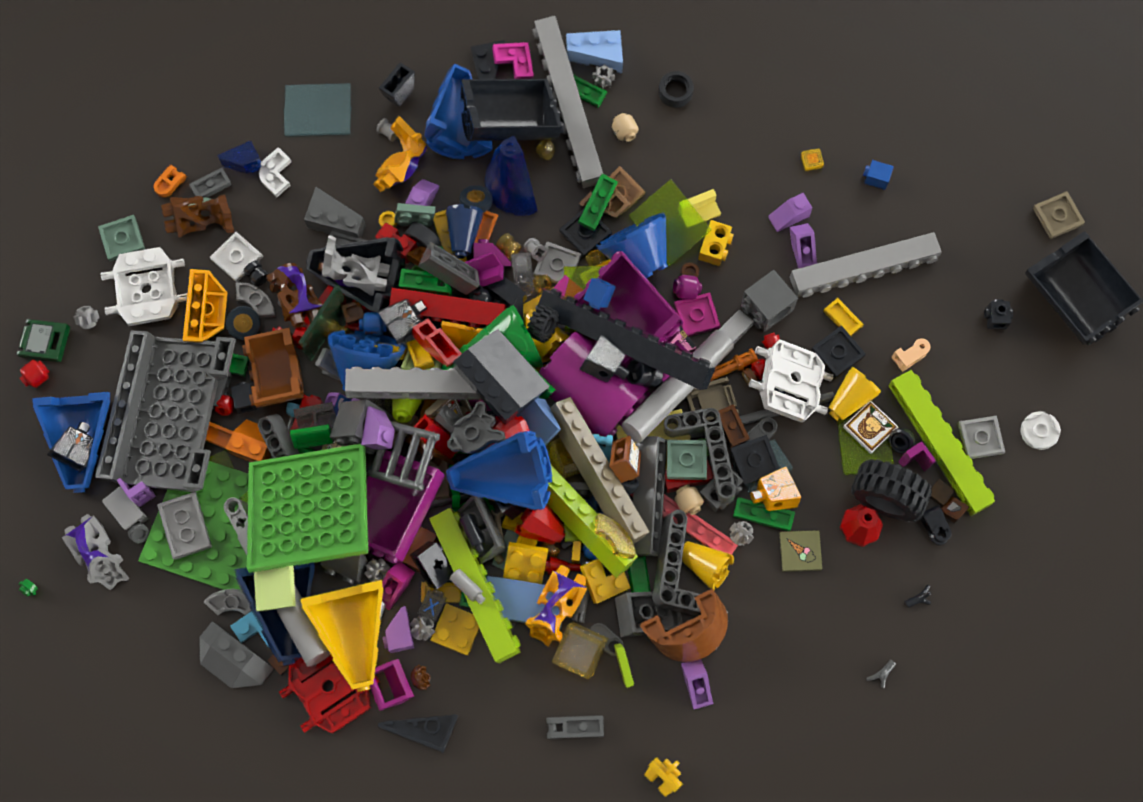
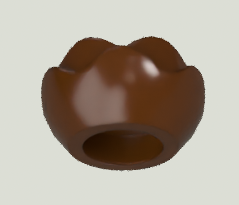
(420, 677)

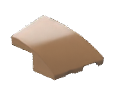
(624, 196)

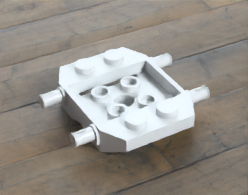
(142, 307)
(780, 363)

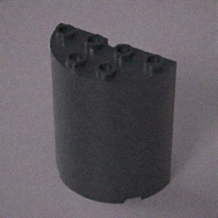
(509, 108)
(1085, 289)

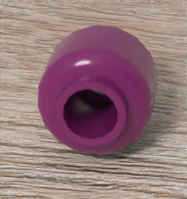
(687, 287)

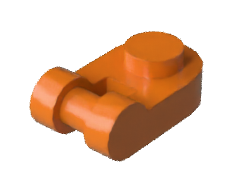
(164, 186)

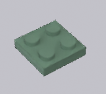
(409, 213)
(121, 237)
(687, 459)

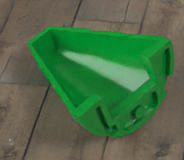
(513, 328)

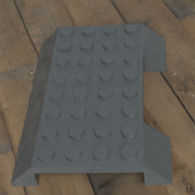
(163, 412)

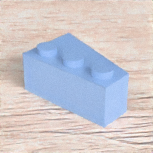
(596, 49)

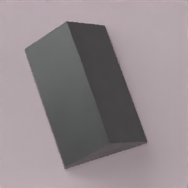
(449, 269)
(493, 539)

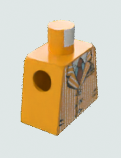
(777, 491)

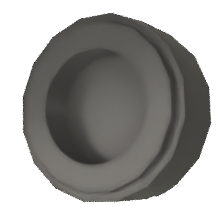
(138, 533)

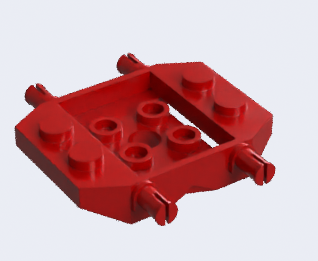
(317, 700)

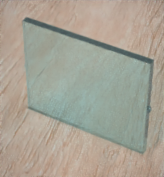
(317, 109)

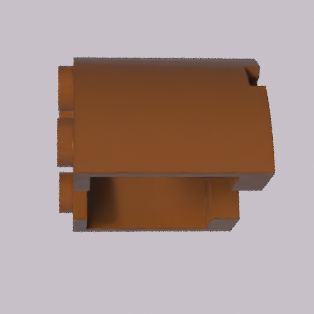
(274, 368)
(693, 638)

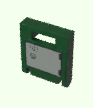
(38, 340)

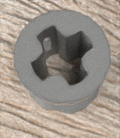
(385, 128)
(533, 246)

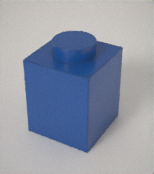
(878, 174)
(599, 293)

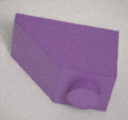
(422, 193)
(791, 212)
(803, 245)
(378, 430)
(398, 633)
(697, 683)

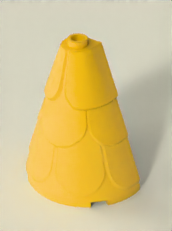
(350, 629)

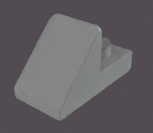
(327, 364)

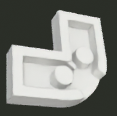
(270, 170)

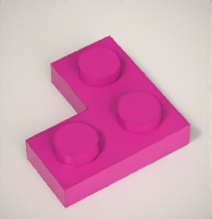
(518, 55)

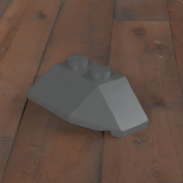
(231, 659)

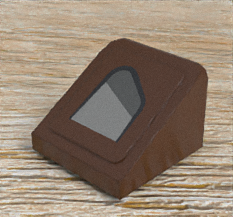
(954, 509)

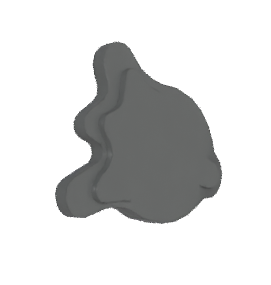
(475, 431)

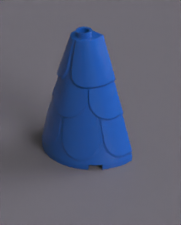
(444, 124)
(60, 413)
(507, 472)

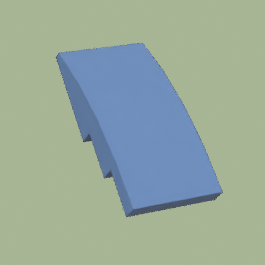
(541, 420)
(519, 598)

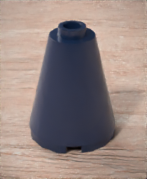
(463, 228)

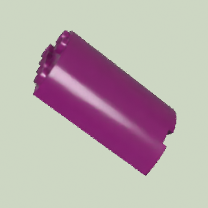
(636, 301)
(599, 402)
(397, 511)

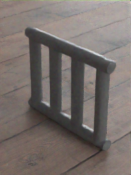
(403, 479)

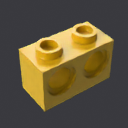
(712, 242)

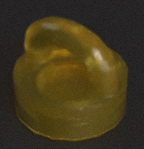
(545, 148)
(595, 257)
(539, 284)

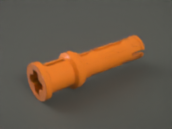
(737, 363)

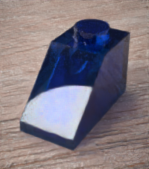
(241, 158)

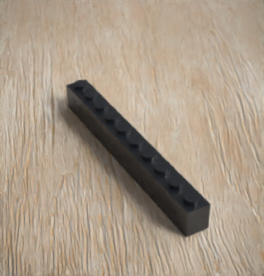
(630, 340)

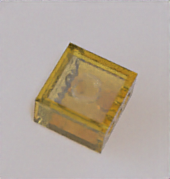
(580, 650)

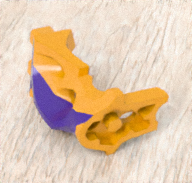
(401, 164)
(546, 625)

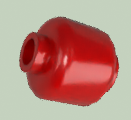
(34, 373)

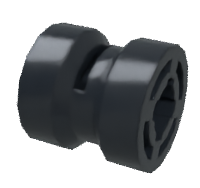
(256, 273)

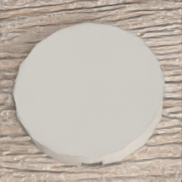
(1040, 430)

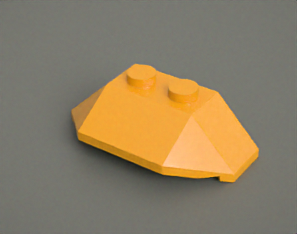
(204, 307)

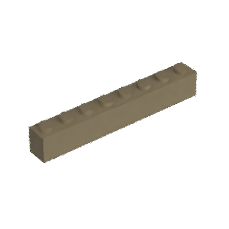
(596, 469)

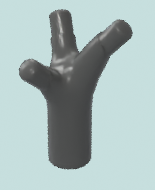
(883, 673)

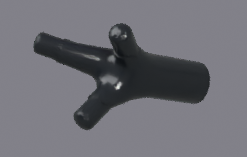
(920, 598)

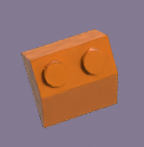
(248, 443)

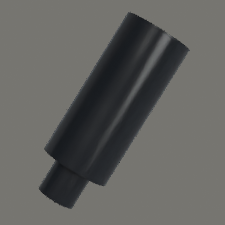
(472, 533)

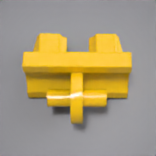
(667, 772)

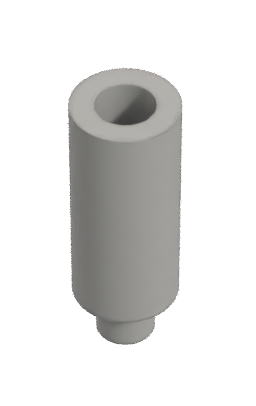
(467, 586)

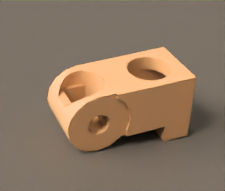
(907, 358)

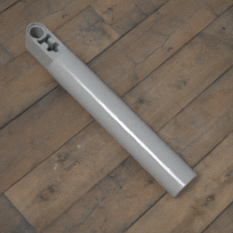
(673, 391)
(294, 618)

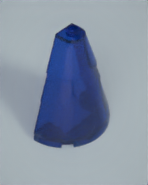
(509, 180)

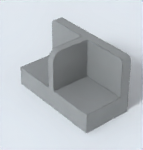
(124, 509)

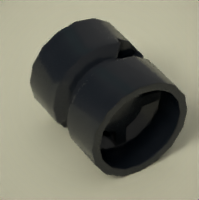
(643, 374)

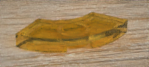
(615, 535)

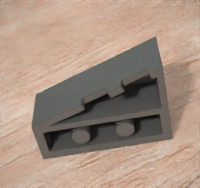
(329, 215)

